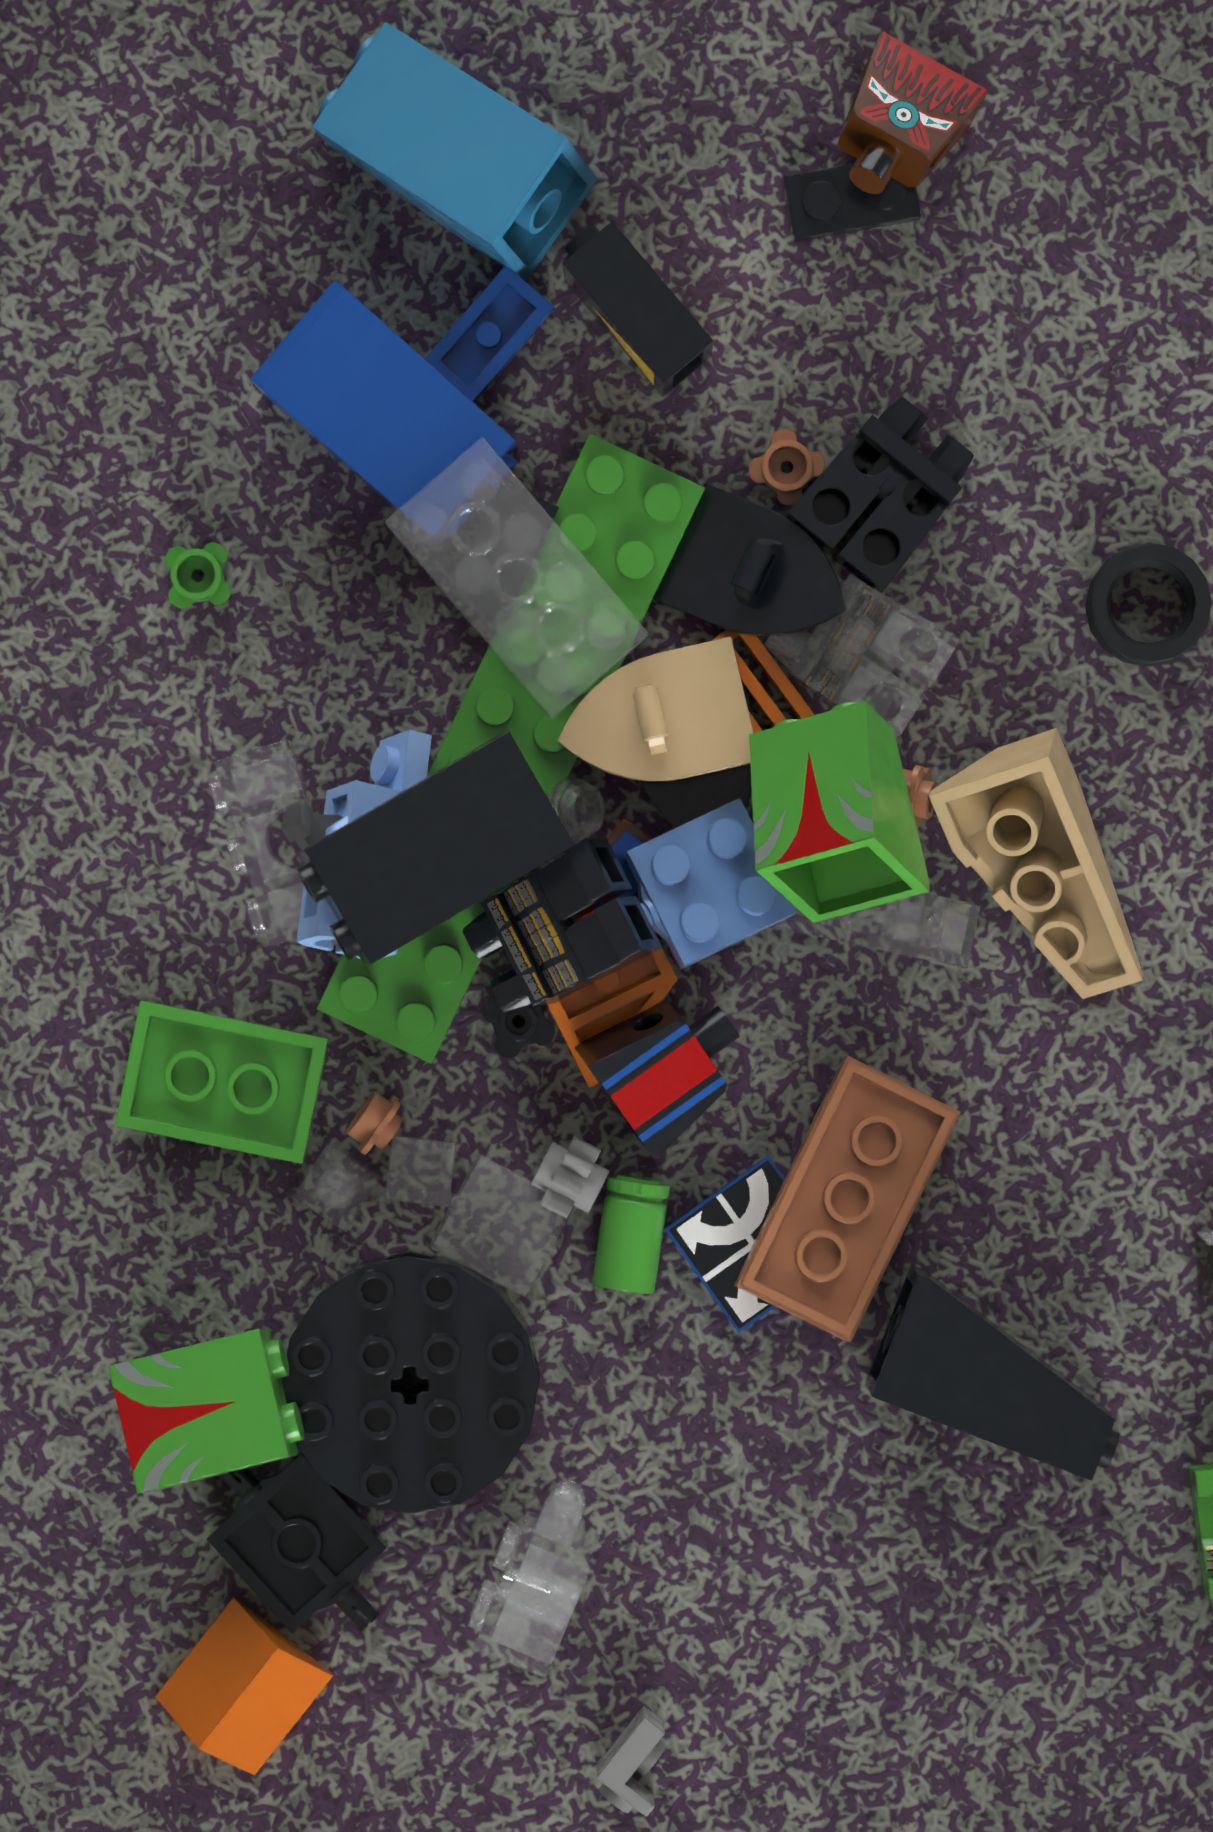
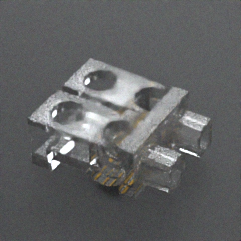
(842, 652)

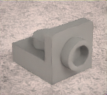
(633, 1751)

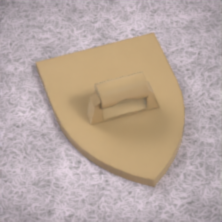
(665, 716)

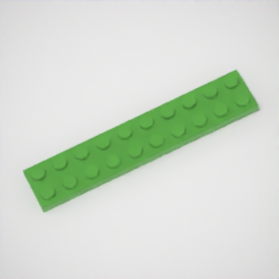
(627, 526)

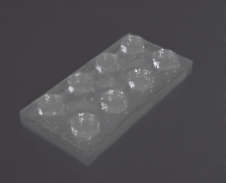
(516, 577)

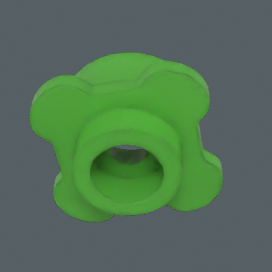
(185, 562)

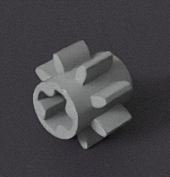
(570, 1177)

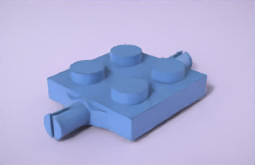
(704, 885)

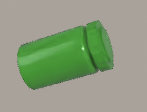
(630, 1234)

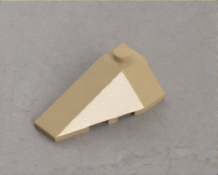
(1034, 843)

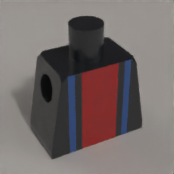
(660, 1070)

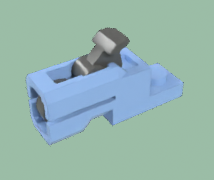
(394, 767)

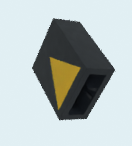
(635, 307)

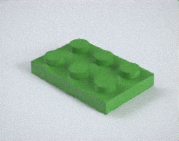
(222, 1082)

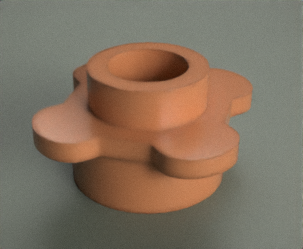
(786, 449)
(919, 787)
(375, 1122)

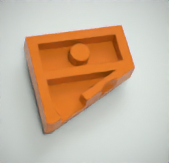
(612, 1002)

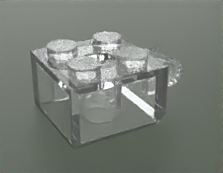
(538, 1585)

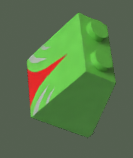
(834, 813)
(206, 1409)

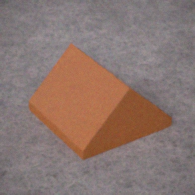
(242, 1688)

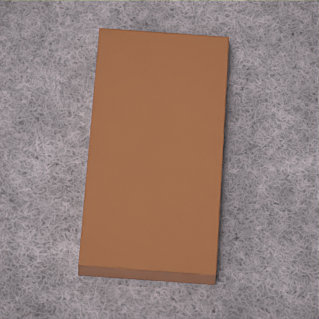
(847, 1198)

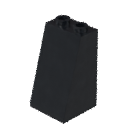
(433, 850)
(977, 1378)

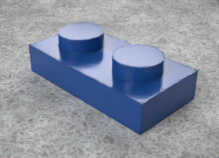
(490, 333)

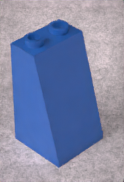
(373, 398)

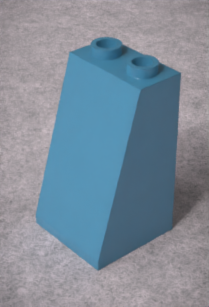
(455, 150)

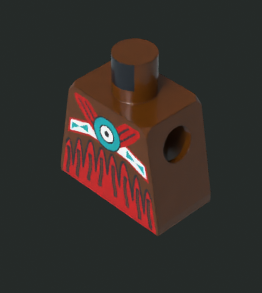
(905, 116)

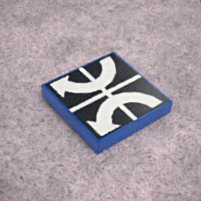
(721, 1233)

